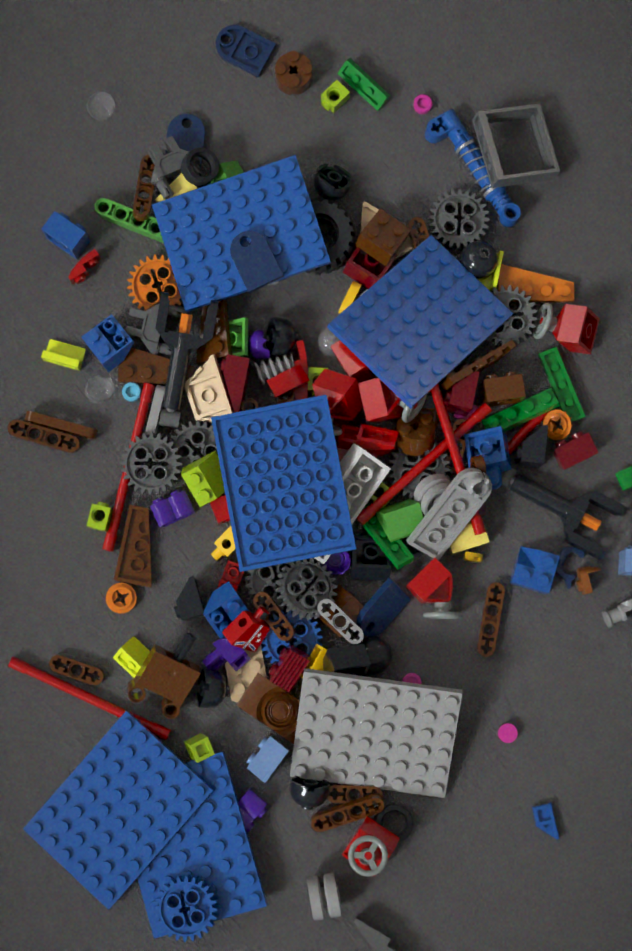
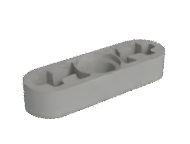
(155, 412)
(347, 635)

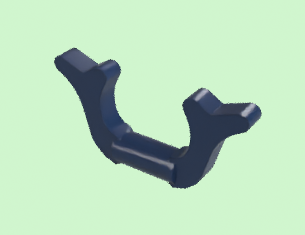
(559, 570)

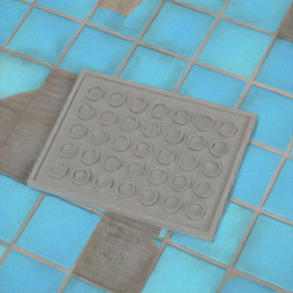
(375, 732)

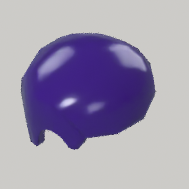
(256, 347)
(338, 562)

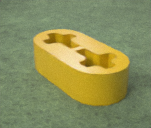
(350, 296)

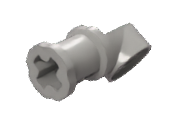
(617, 614)

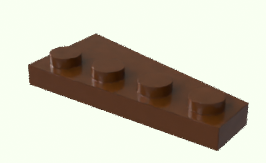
(221, 342)
(478, 365)
(146, 368)
(135, 549)

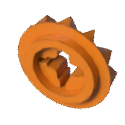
(559, 433)
(112, 595)

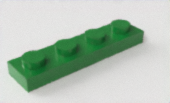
(561, 384)
(523, 411)
(395, 550)

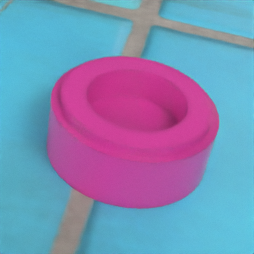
(422, 104)
(412, 678)
(507, 733)

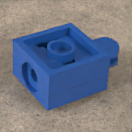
(494, 448)

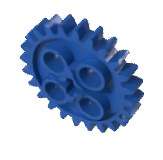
(307, 637)
(168, 911)

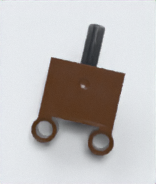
(167, 676)

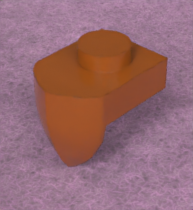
(583, 582)

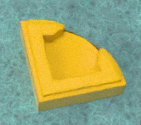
(473, 557)

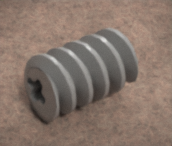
(272, 369)

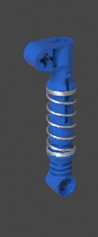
(466, 147)

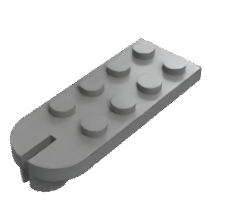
(451, 512)

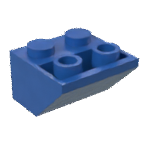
(108, 342)
(223, 608)

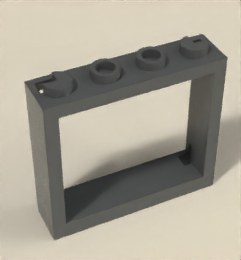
(489, 153)

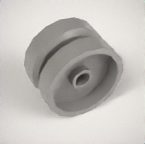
(430, 490)
(324, 896)

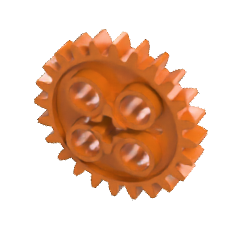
(141, 291)

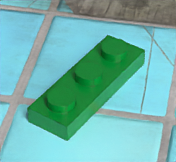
(363, 84)

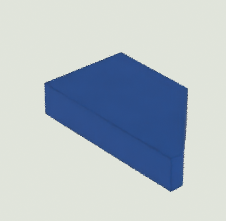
(545, 819)

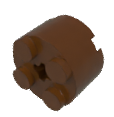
(293, 63)
(417, 435)

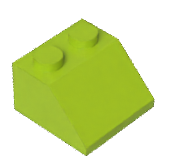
(204, 478)

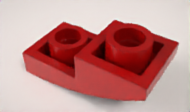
(79, 272)
(288, 380)
(231, 574)

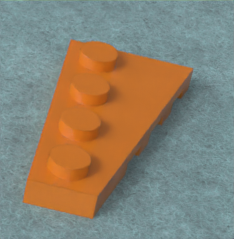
(538, 286)

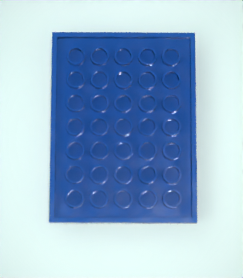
(206, 220)
(420, 321)
(283, 483)
(118, 809)
(210, 847)

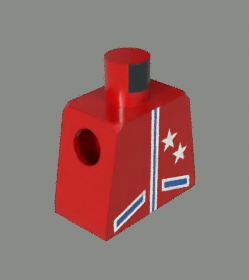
(248, 629)

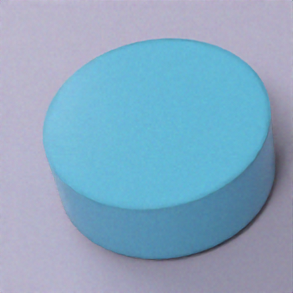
(131, 392)

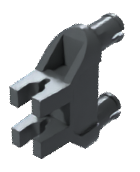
(169, 165)
(148, 333)

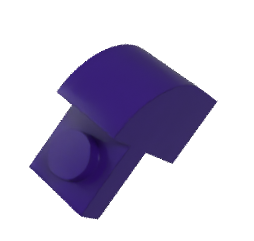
(226, 653)

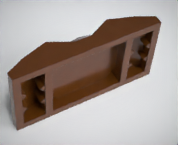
(271, 706)

